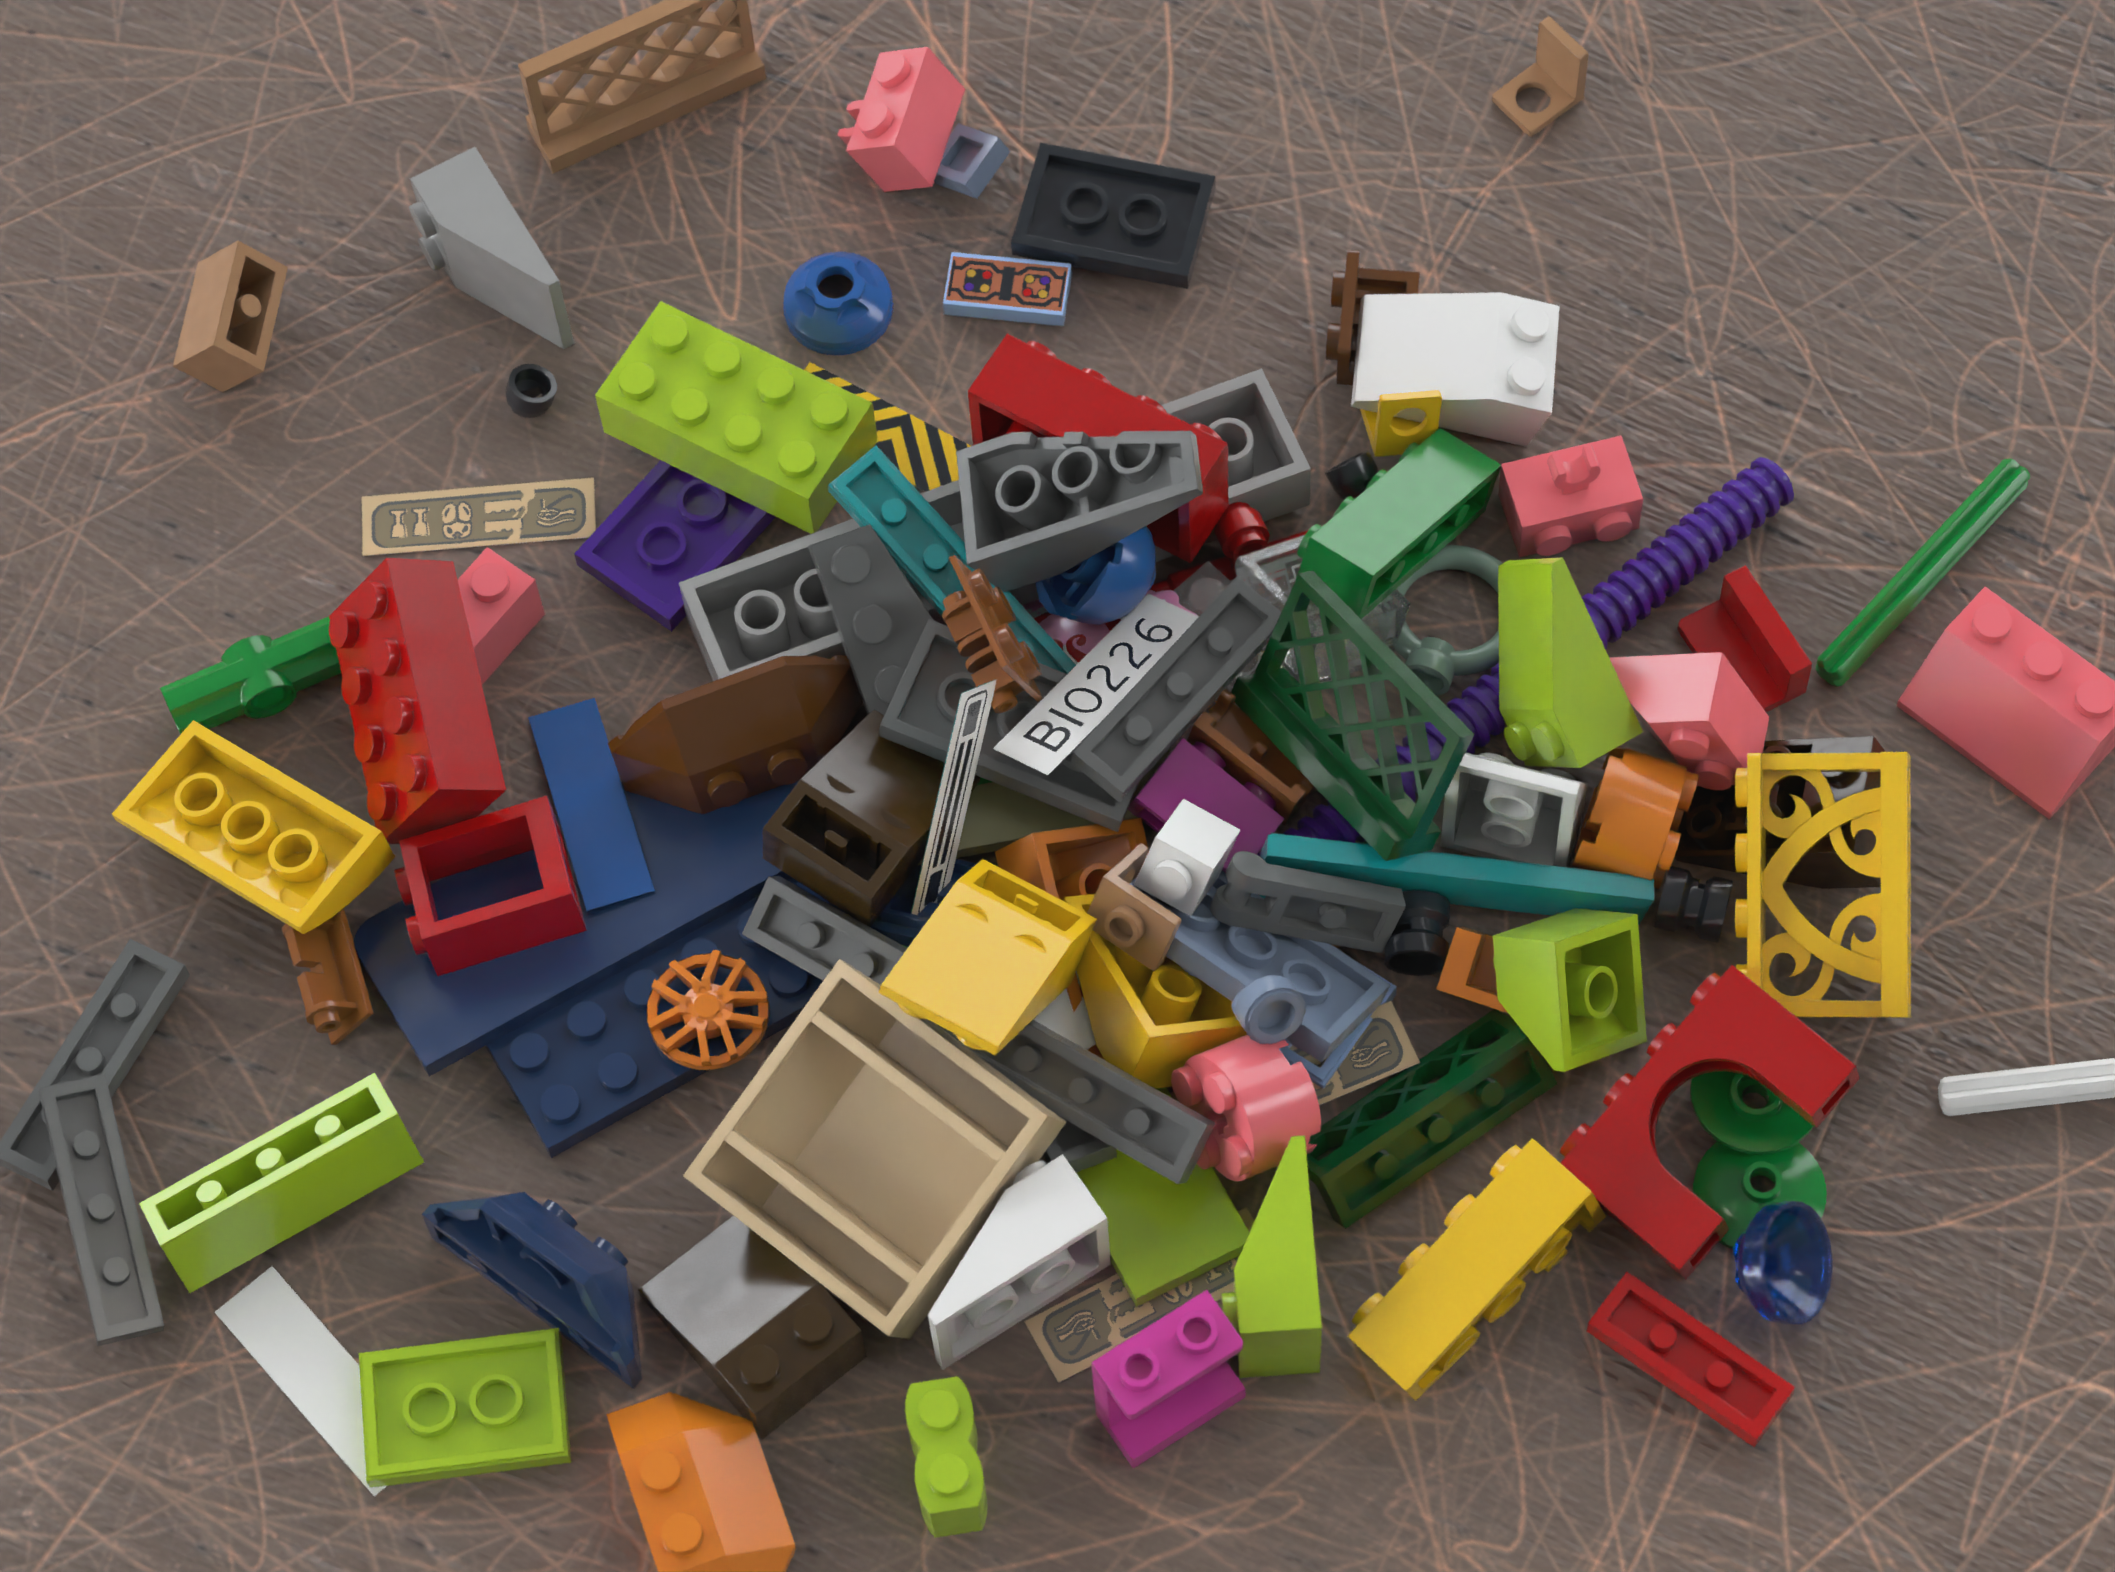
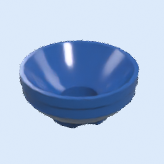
(840, 323)

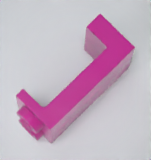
(1168, 1379)

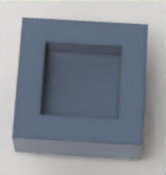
(970, 160)

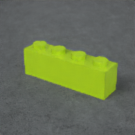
(281, 1183)

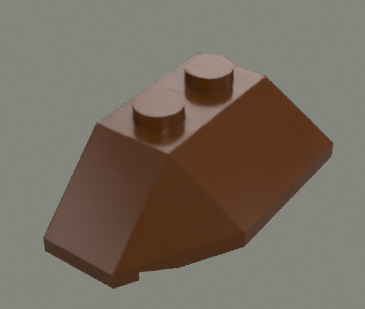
(739, 733)

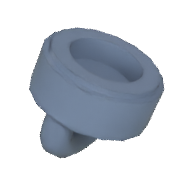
(1269, 1009)

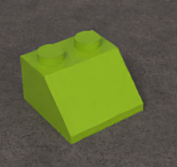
(1574, 984)

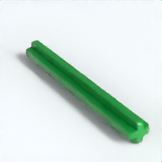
(1922, 572)

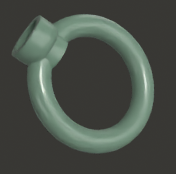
(1432, 658)

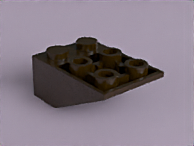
(1713, 819)
(857, 821)

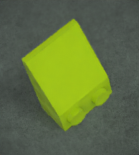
(1554, 670)
(1276, 1279)

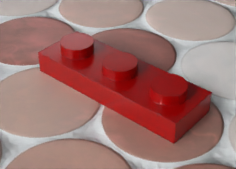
(1690, 1359)

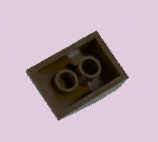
(755, 1324)

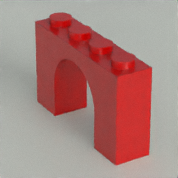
(1728, 1030)

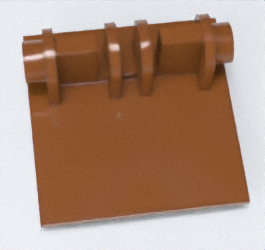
(981, 629)

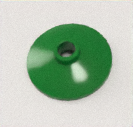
(1749, 1130)
(1725, 1185)

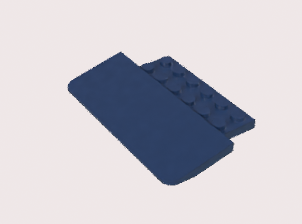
(574, 1011)

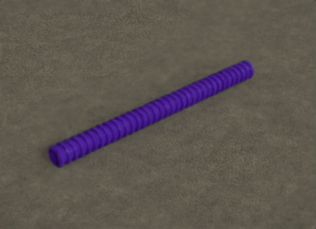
(1612, 608)

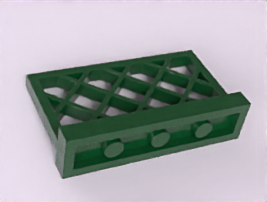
(1334, 754)

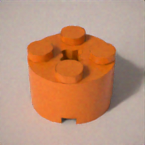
(1634, 816)

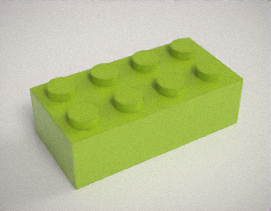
(735, 416)

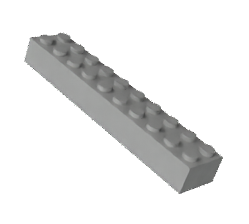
(777, 604)

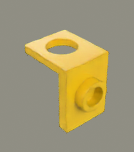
(1393, 434)

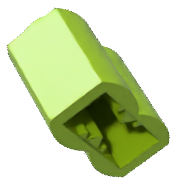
(946, 1456)

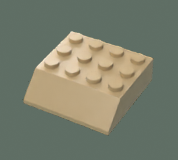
(872, 1150)

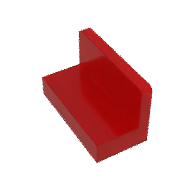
(1752, 640)

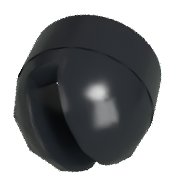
(525, 385)
(1352, 475)

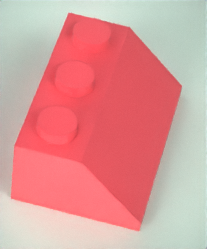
(2015, 702)

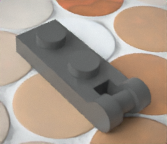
(1307, 904)

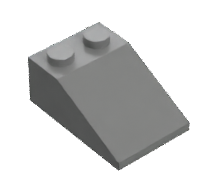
(486, 247)

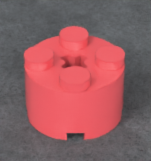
(1252, 1100)

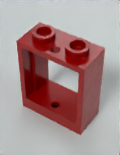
(503, 925)

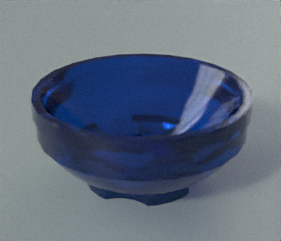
(1795, 1262)

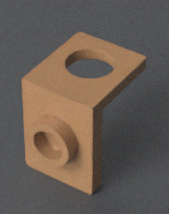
(1558, 71)
(1131, 917)

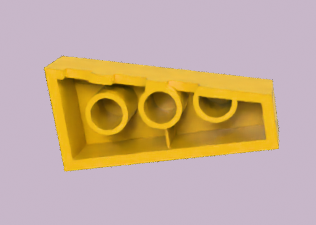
(1474, 1267)

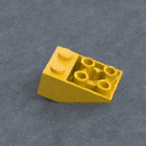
(990, 958)

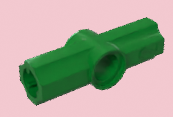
(254, 677)

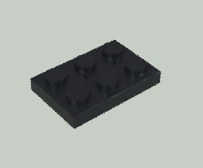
(1113, 215)

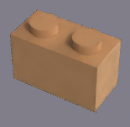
(230, 316)

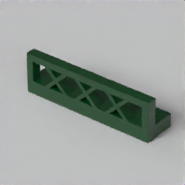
(1427, 1119)

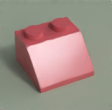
(1696, 711)

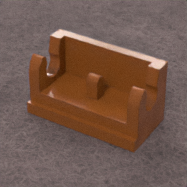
(1251, 755)

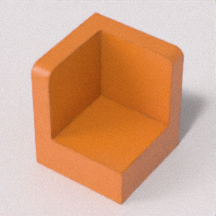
(1470, 969)

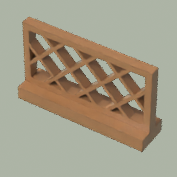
(633, 98)

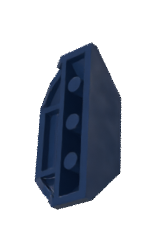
(548, 1270)

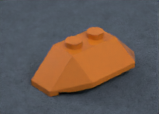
(701, 1487)

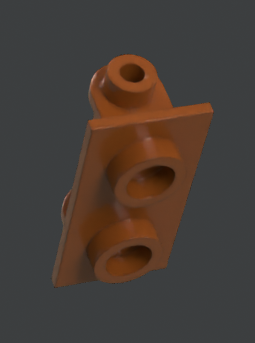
(335, 987)

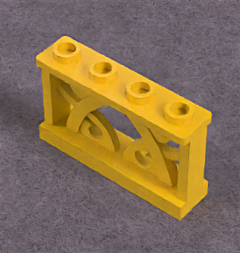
(1881, 810)

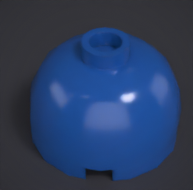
(1104, 584)

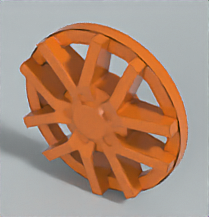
(707, 1010)

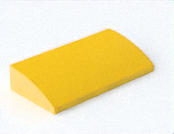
(255, 829)

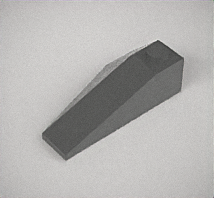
(1058, 500)

